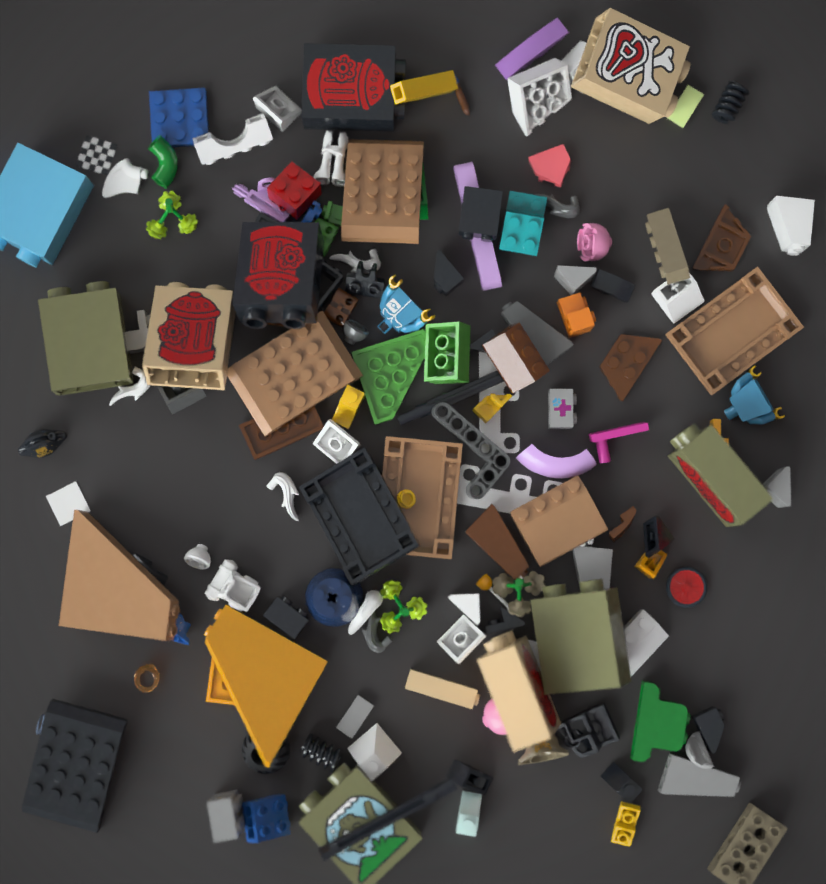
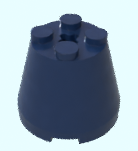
(348, 600)

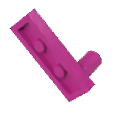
(601, 437)

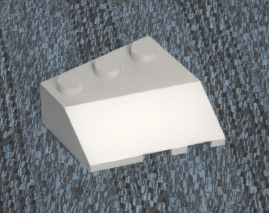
(539, 93)

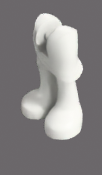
(328, 150)

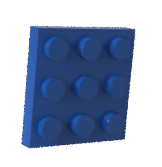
(179, 115)

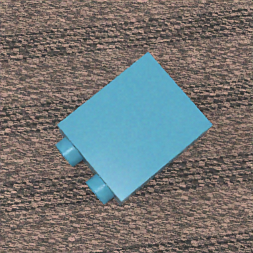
(39, 204)

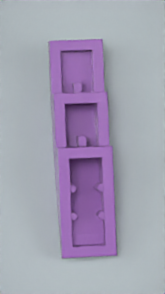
(532, 48)

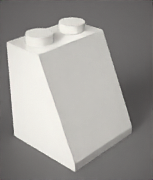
(792, 222)

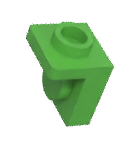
(333, 213)

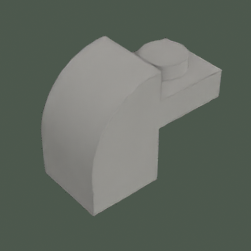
(137, 339)

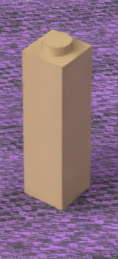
(442, 689)

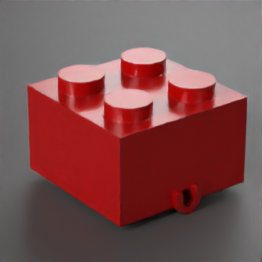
(294, 190)

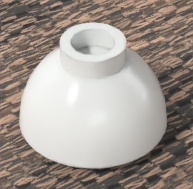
(198, 557)

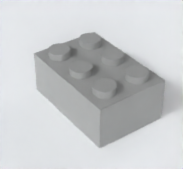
(226, 815)

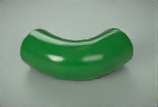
(167, 161)

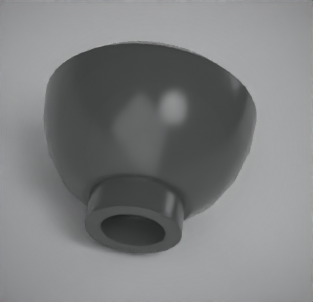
(354, 331)

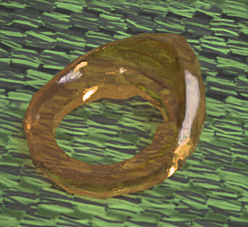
(151, 668)

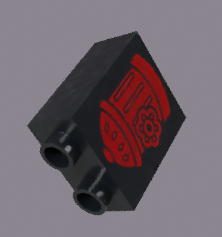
(350, 87)
(278, 273)

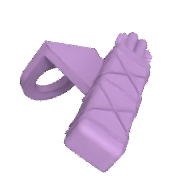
(261, 201)

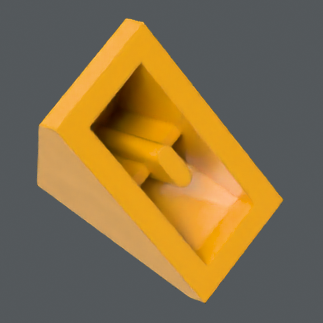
(651, 565)

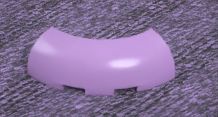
(556, 467)

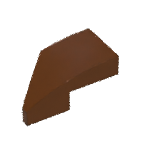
(627, 518)

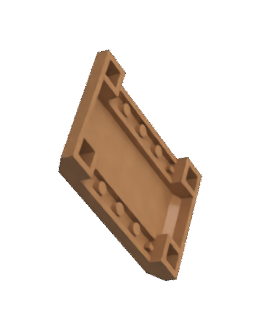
(382, 191)
(734, 331)
(293, 373)
(432, 474)

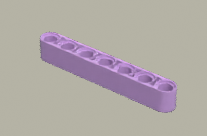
(483, 251)

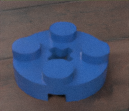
(312, 212)

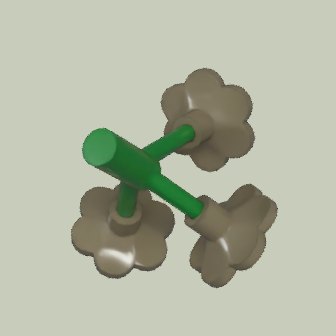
(504, 585)

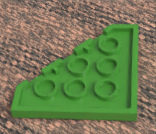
(389, 372)

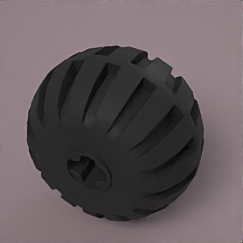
(255, 762)

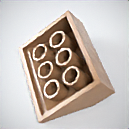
(558, 521)

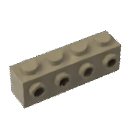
(668, 246)

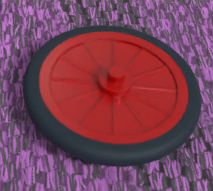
(686, 587)

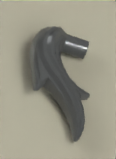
(563, 210)
(371, 637)

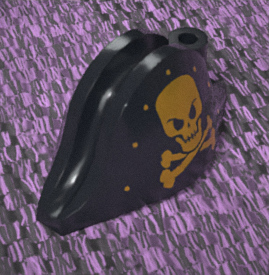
(42, 443)

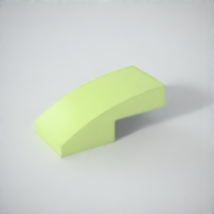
(686, 106)

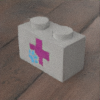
(561, 408)

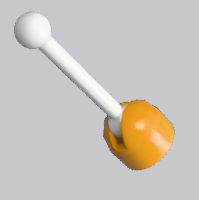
(485, 583)

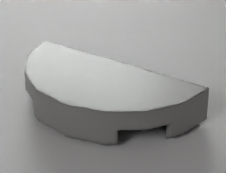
(697, 751)

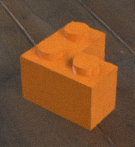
(576, 315)

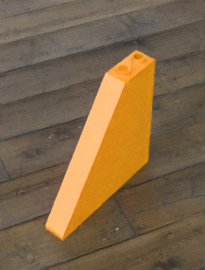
(263, 675)

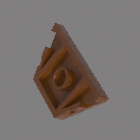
(723, 245)
(627, 361)

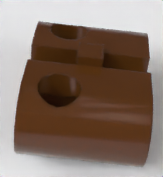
(341, 307)

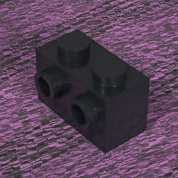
(286, 616)

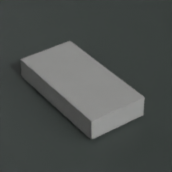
(355, 716)

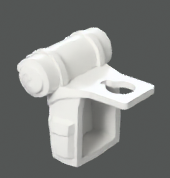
(231, 586)

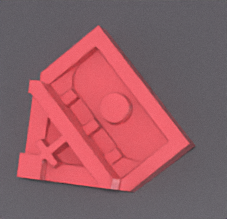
(551, 165)

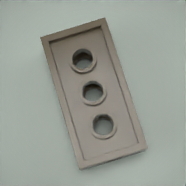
(741, 836)

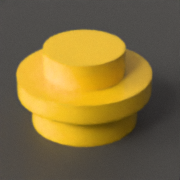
(406, 499)

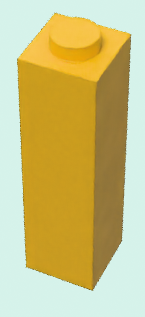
(423, 87)

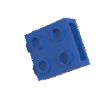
(266, 818)

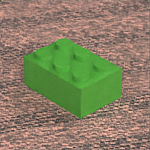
(447, 353)

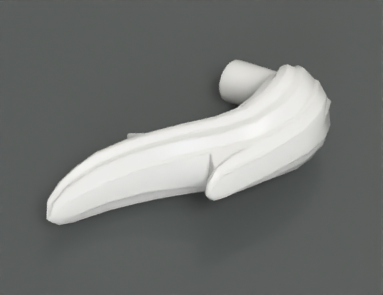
(353, 261)
(135, 390)
(288, 490)
(371, 602)

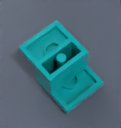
(523, 223)

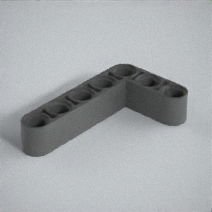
(475, 445)

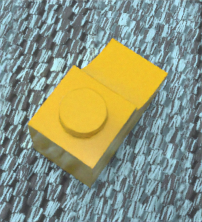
(348, 406)

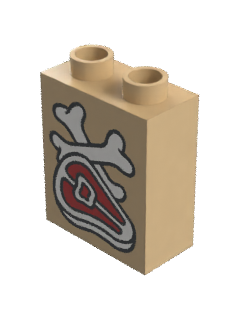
(631, 67)

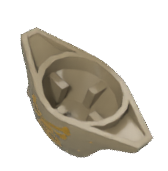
(543, 751)

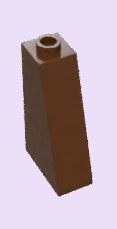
(495, 539)

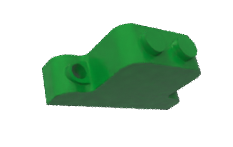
(657, 724)

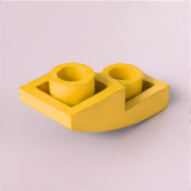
(625, 824)

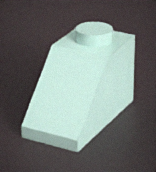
(468, 813)

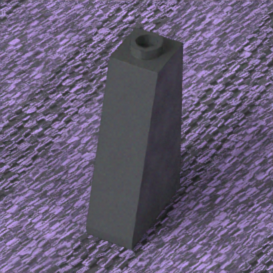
(544, 337)

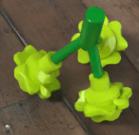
(170, 203)
(416, 606)

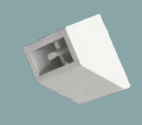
(678, 298)

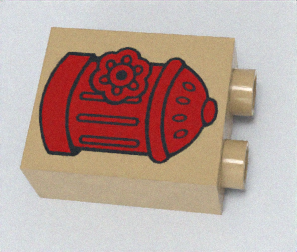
(189, 337)
(518, 690)

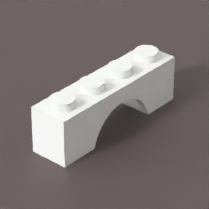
(255, 133)

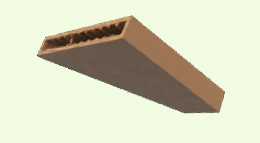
(112, 589)

